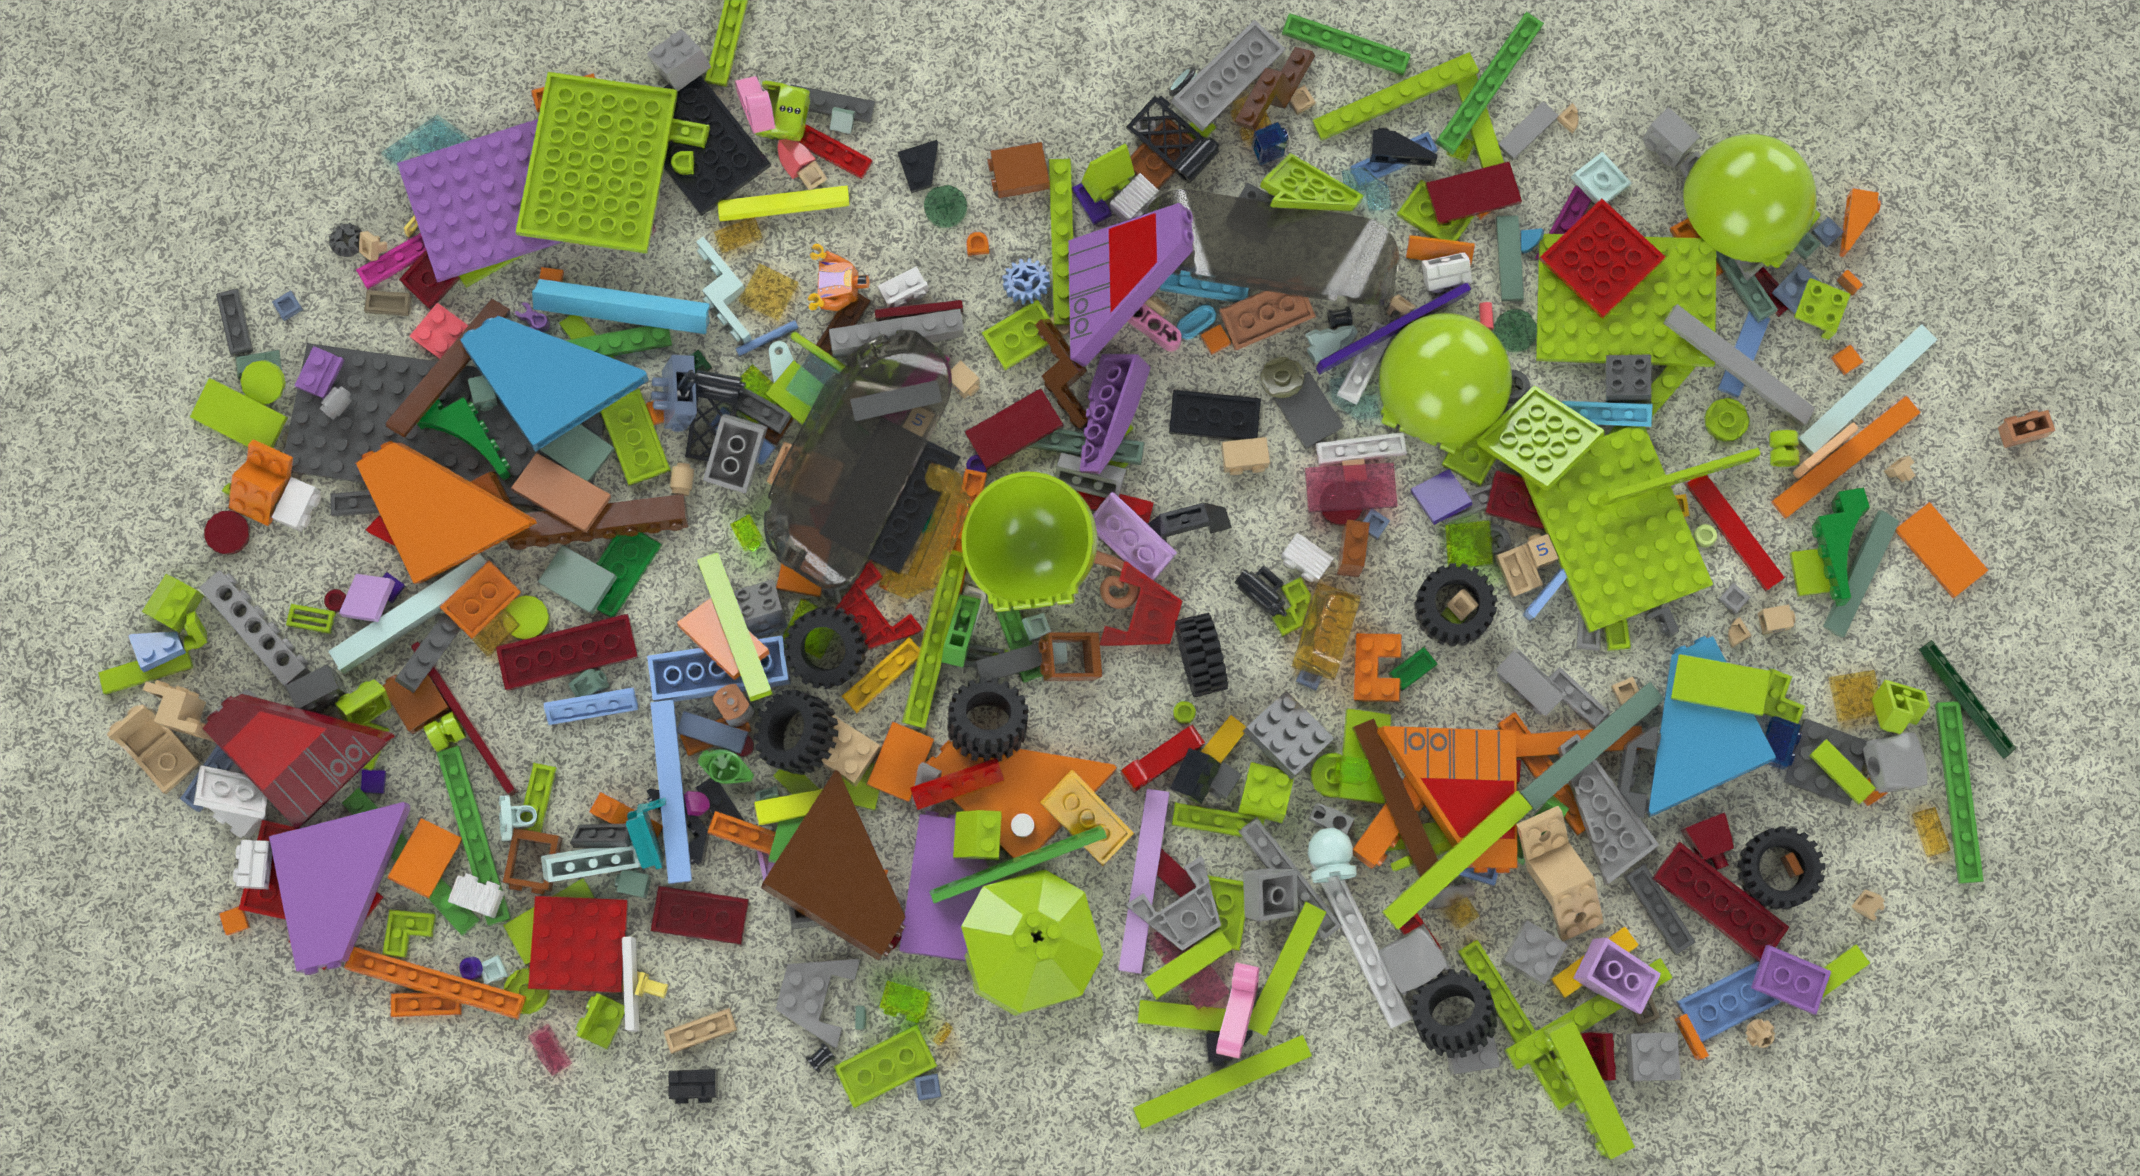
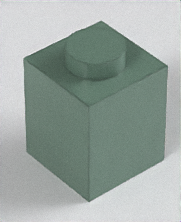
(482, 393)
(633, 884)

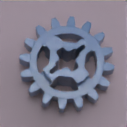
(1026, 281)

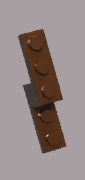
(1275, 88)
(1063, 373)

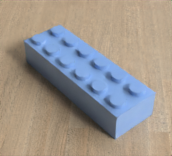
(695, 675)

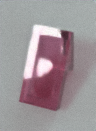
(550, 1050)

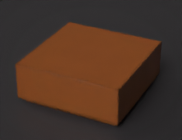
(1791, 865)

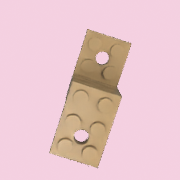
(1560, 873)

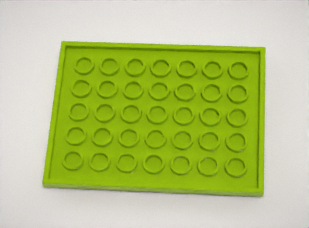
(597, 162)
(1577, 334)
(1626, 552)

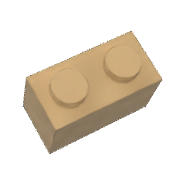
(1245, 455)

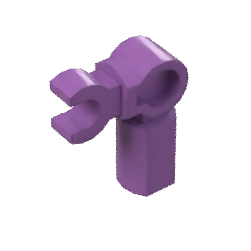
(537, 320)

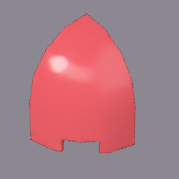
(793, 156)

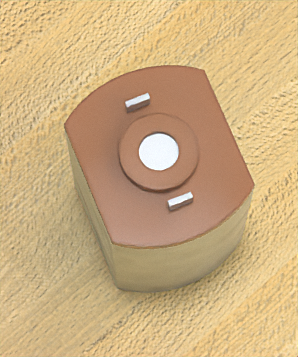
(733, 705)

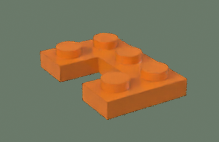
(1366, 683)

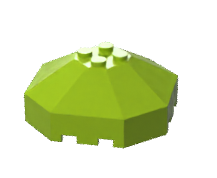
(1001, 951)

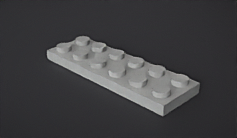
(1228, 75)

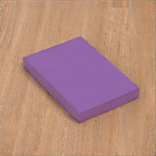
(1791, 979)

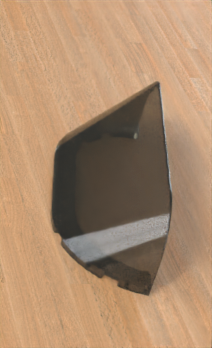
(1286, 248)
(848, 473)

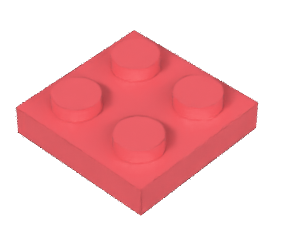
(438, 331)

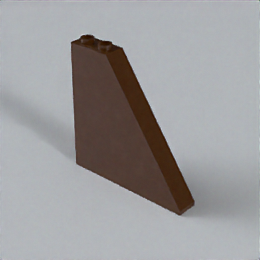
(836, 875)

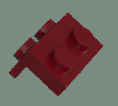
(1602, 1052)

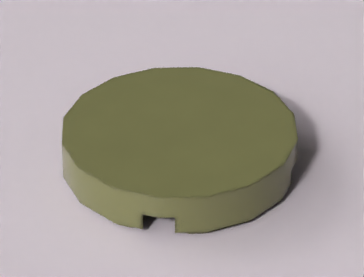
(1282, 377)

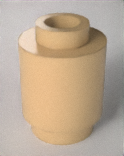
(681, 479)

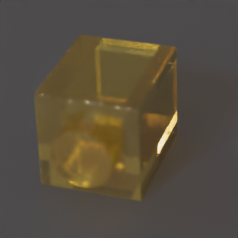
(1462, 913)

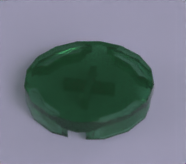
(945, 206)
(1515, 330)

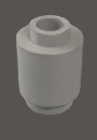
(335, 402)

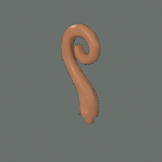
(1117, 564)

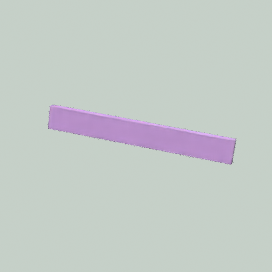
(1144, 878)

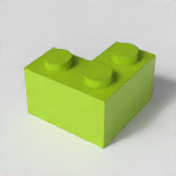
(1898, 706)

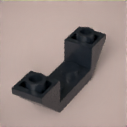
(1191, 518)
(697, 847)

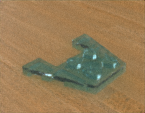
(426, 139)

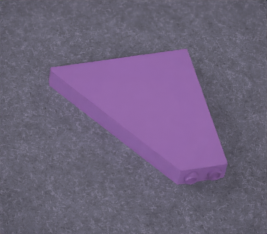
(331, 879)
(930, 926)

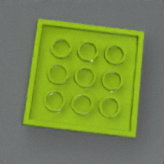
(1540, 438)

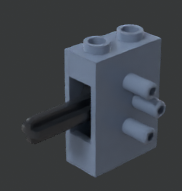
(678, 392)

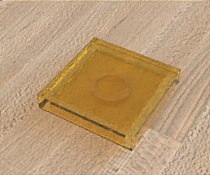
(769, 292)
(1853, 695)

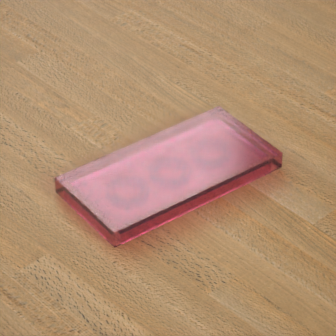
(1350, 487)

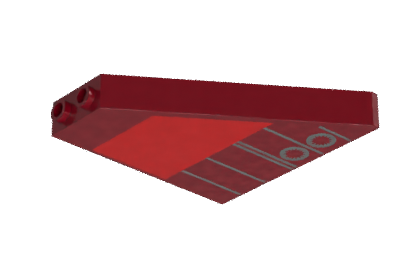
(292, 752)

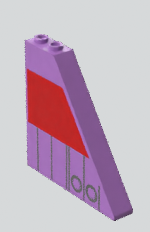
(1119, 271)

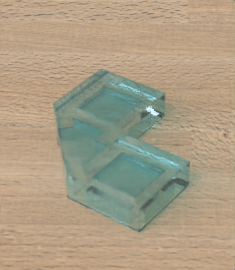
(1376, 190)
(1365, 409)

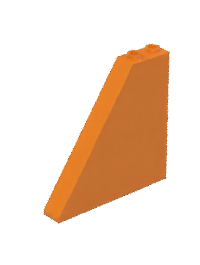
(433, 511)
(1026, 783)

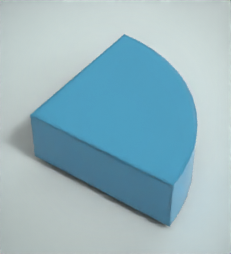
(1530, 239)

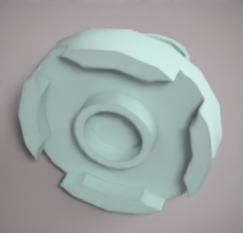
(510, 818)

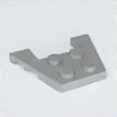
(1186, 918)
(805, 993)

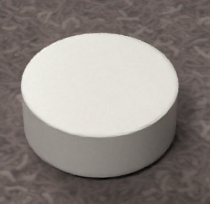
(1022, 825)

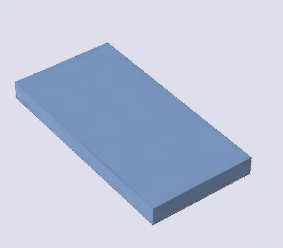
(1725, 1003)

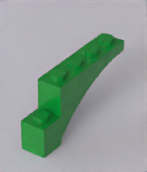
(460, 421)
(1834, 538)

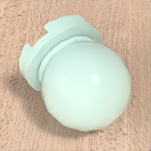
(1331, 853)

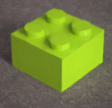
(1266, 793)

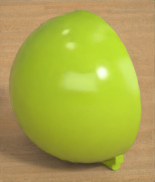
(1751, 198)
(1444, 380)
(1029, 541)

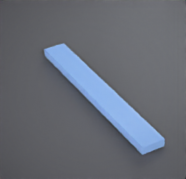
(672, 789)

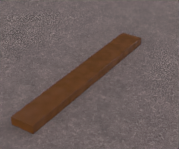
(845, 317)
(439, 376)
(1396, 797)

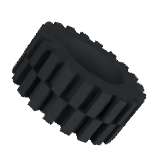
(1436, 624)
(845, 627)
(1201, 654)
(815, 739)
(984, 742)
(1806, 856)
(1461, 1036)

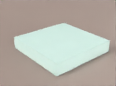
(1601, 179)

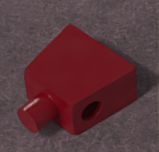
(1710, 839)

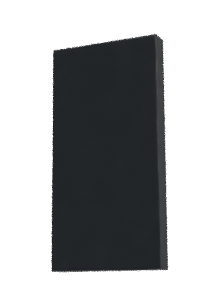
(1214, 415)

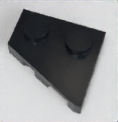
(919, 165)

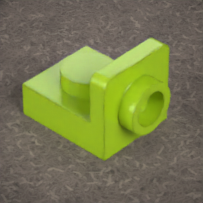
(196, 632)

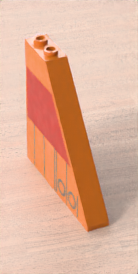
(1460, 781)

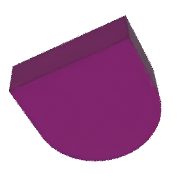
(696, 803)

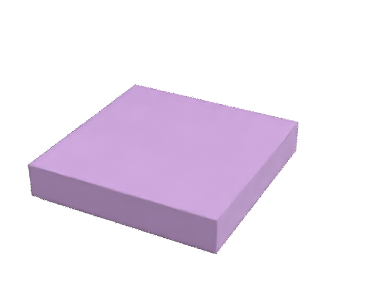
(367, 597)

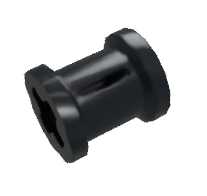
(1333, 321)
(820, 1057)

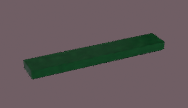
(1967, 699)

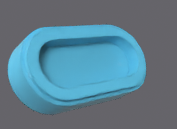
(1196, 321)

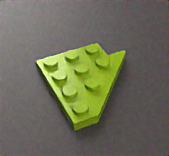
(1306, 187)

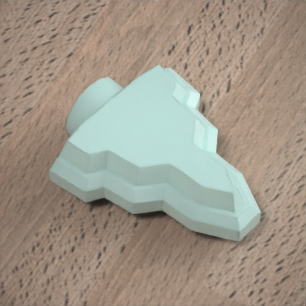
(1329, 341)

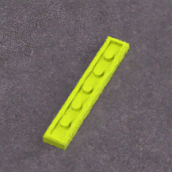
(783, 203)

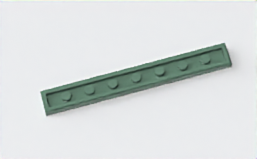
(1591, 746)

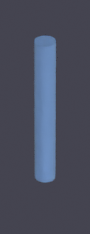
(767, 338)

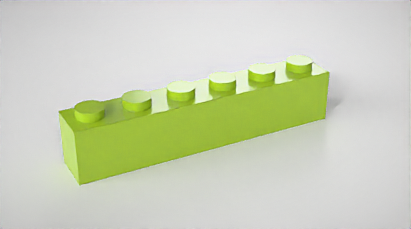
(1588, 1088)

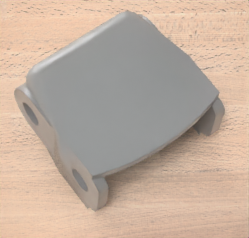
(1895, 763)
(1413, 959)

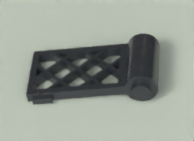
(1196, 155)
(713, 387)

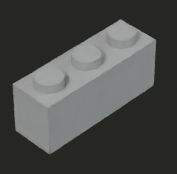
(1100, 484)
(1530, 682)

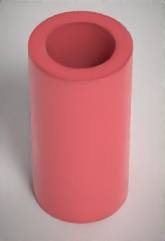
(1486, 314)

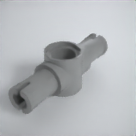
(1450, 894)

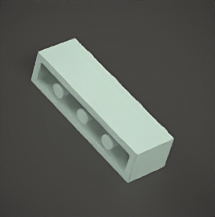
(588, 862)

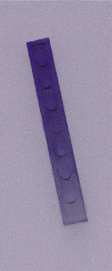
(1392, 328)

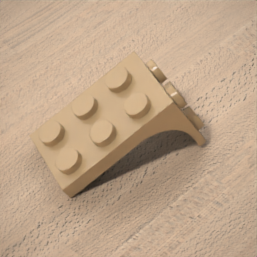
(154, 747)

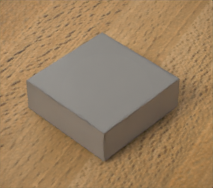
(1734, 598)

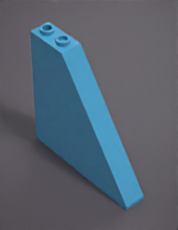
(545, 379)
(1702, 743)

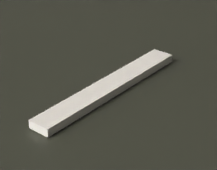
(1365, 951)

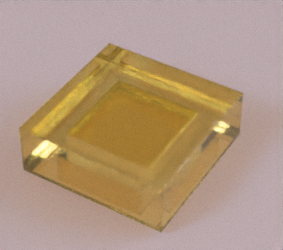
(943, 1034)

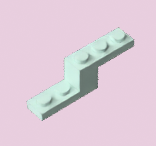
(723, 291)

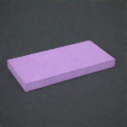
(1132, 537)

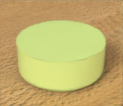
(1705, 536)

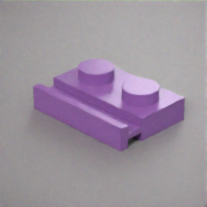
(319, 372)

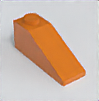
(1859, 211)
(615, 812)

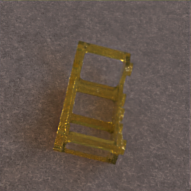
(938, 537)

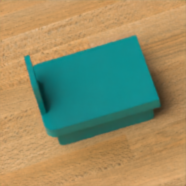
(644, 836)

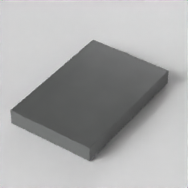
(1310, 413)

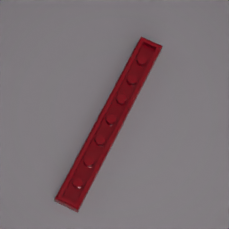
(470, 728)

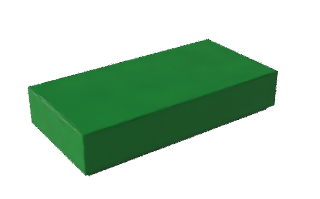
(1413, 668)

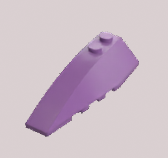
(1113, 403)

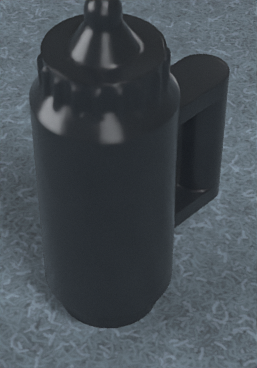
(1260, 592)

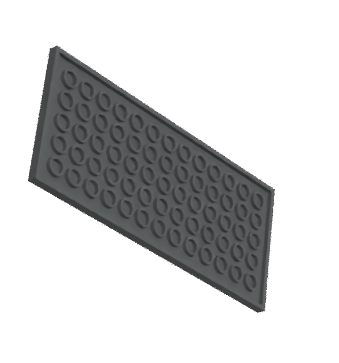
(377, 390)

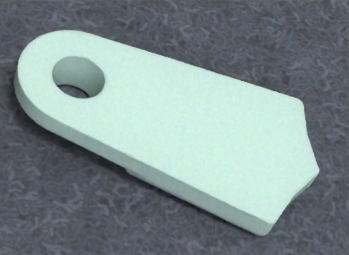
(779, 362)

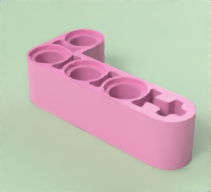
(755, 104)
(1149, 316)
(1238, 1010)

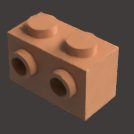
(2027, 428)

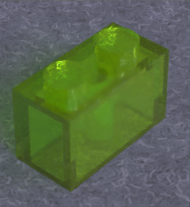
(905, 1001)

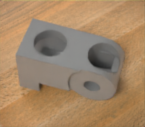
(1330, 818)

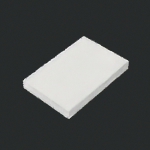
(229, 792)

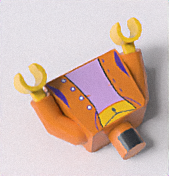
(836, 281)

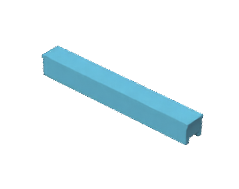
(621, 306)

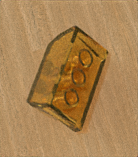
(1326, 631)

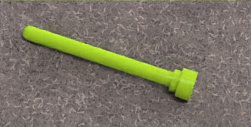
(817, 351)

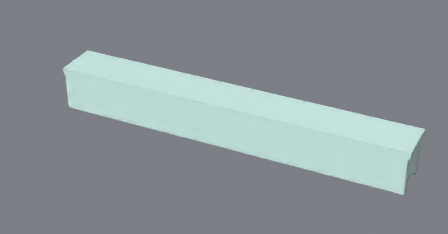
(402, 618)

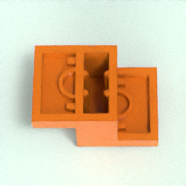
(260, 482)

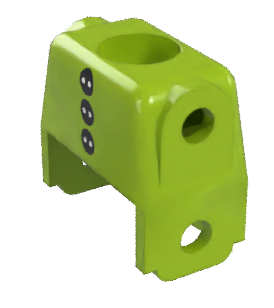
(789, 111)

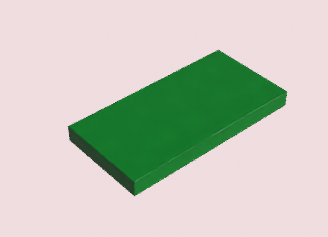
(628, 560)

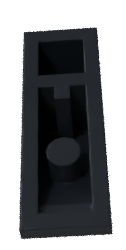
(1397, 149)

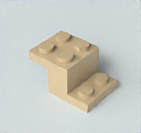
(178, 709)

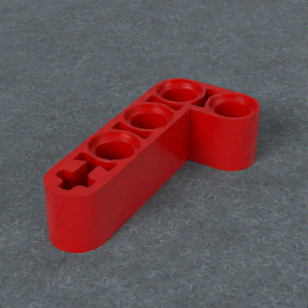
(1161, 759)

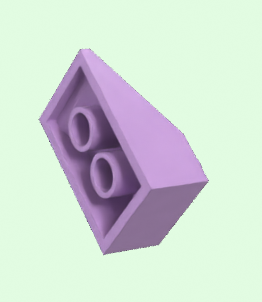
(1617, 975)

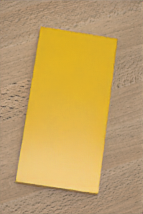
(1082, 809)

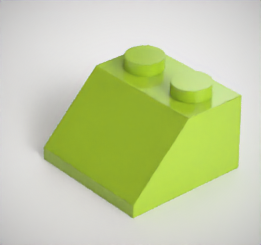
(1108, 174)
(172, 602)
(364, 703)
(977, 835)

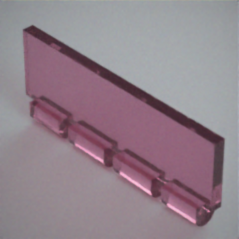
(1206, 983)

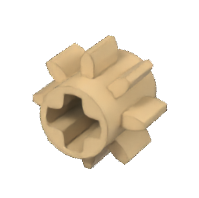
(1760, 1033)

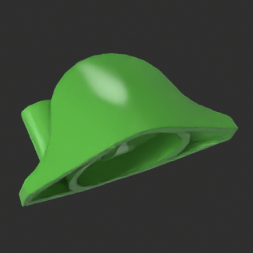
(725, 766)

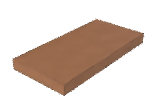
(1264, 316)
(561, 492)

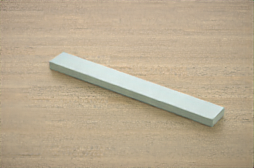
(1867, 389)

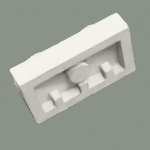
(904, 288)

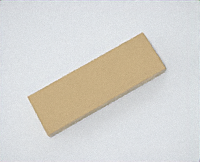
(700, 1030)

